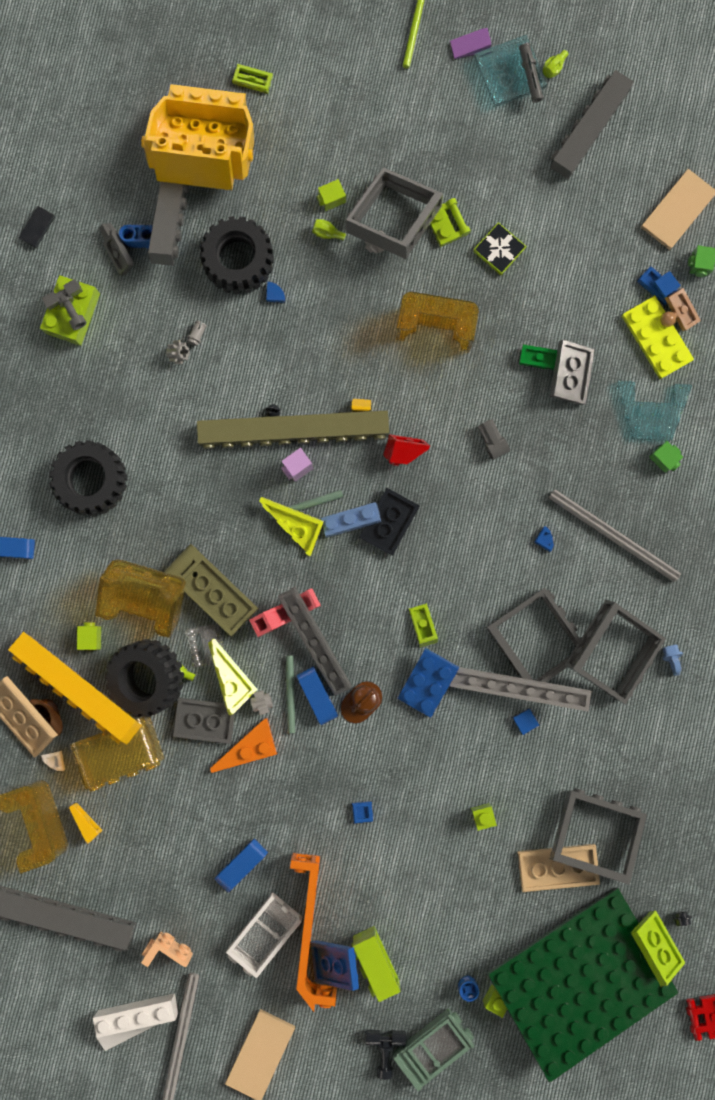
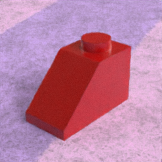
(404, 449)

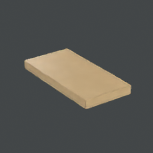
(678, 209)
(24, 719)
(541, 873)
(260, 1055)

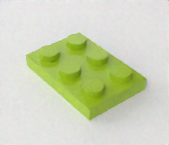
(658, 948)

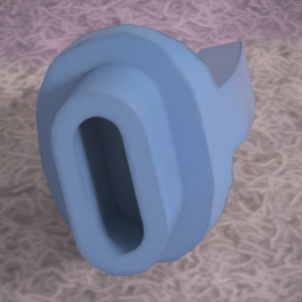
(671, 654)

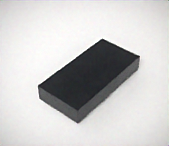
(37, 227)

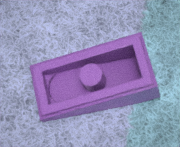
(471, 43)

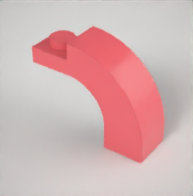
(278, 617)

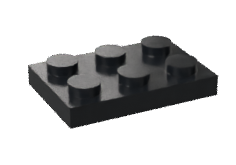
(396, 516)

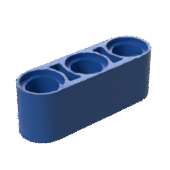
(137, 239)
(17, 547)
(317, 695)
(241, 865)

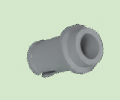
(196, 334)

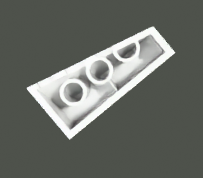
(128, 1020)

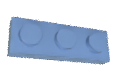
(351, 519)

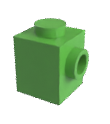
(702, 261)
(667, 457)

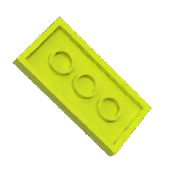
(659, 343)

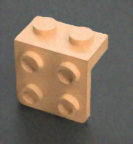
(167, 945)

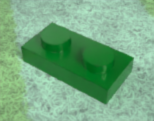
(538, 357)

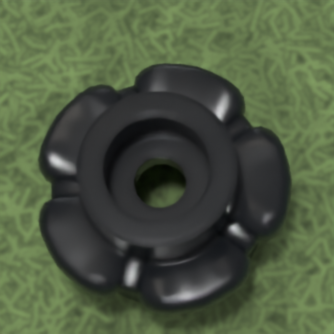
(682, 918)

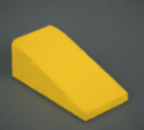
(86, 824)

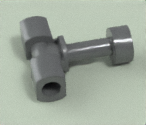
(64, 299)

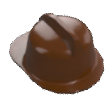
(361, 702)
(49, 712)

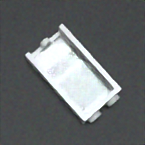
(264, 935)

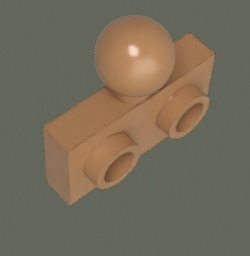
(681, 310)

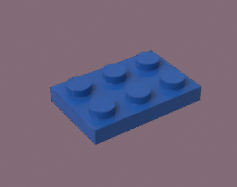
(428, 682)
(334, 965)

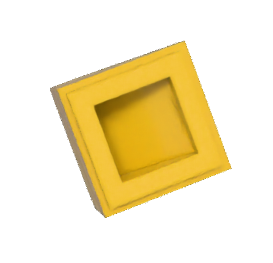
(361, 405)

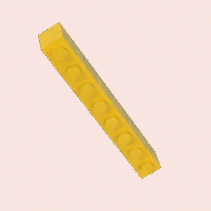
(75, 688)

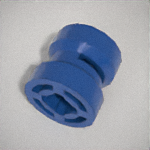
(469, 992)

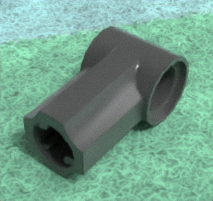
(495, 444)

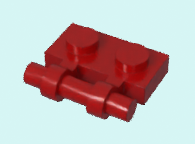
(706, 1008)

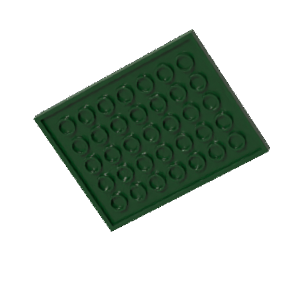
(579, 985)

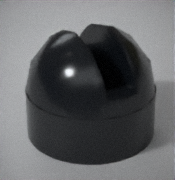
(272, 407)

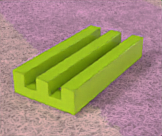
(265, 89)

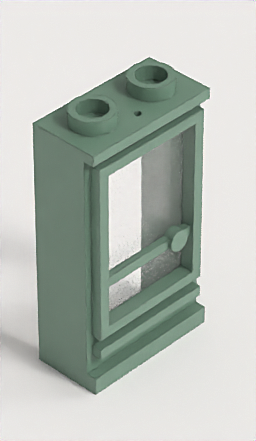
(433, 1048)

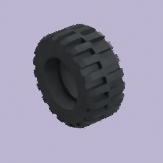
(236, 231)
(68, 463)
(122, 682)

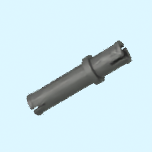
(528, 65)

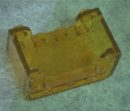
(438, 313)
(141, 593)
(104, 760)
(41, 823)

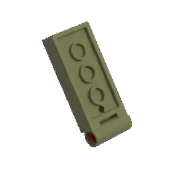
(212, 590)

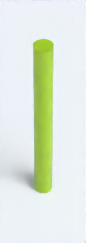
(413, 34)

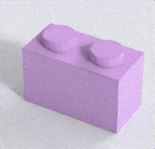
(296, 465)

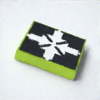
(499, 248)

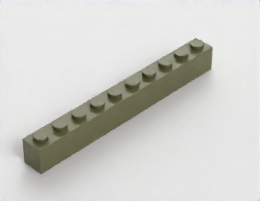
(293, 428)

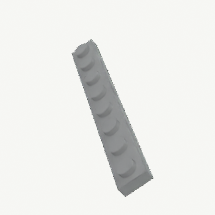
(522, 689)

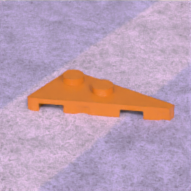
(254, 746)

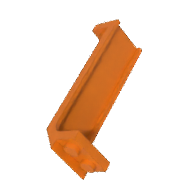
(311, 992)

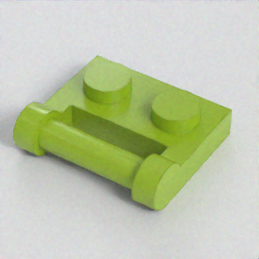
(443, 228)

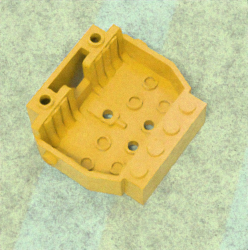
(200, 153)

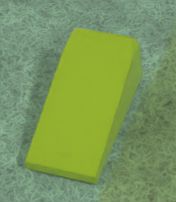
(423, 625)

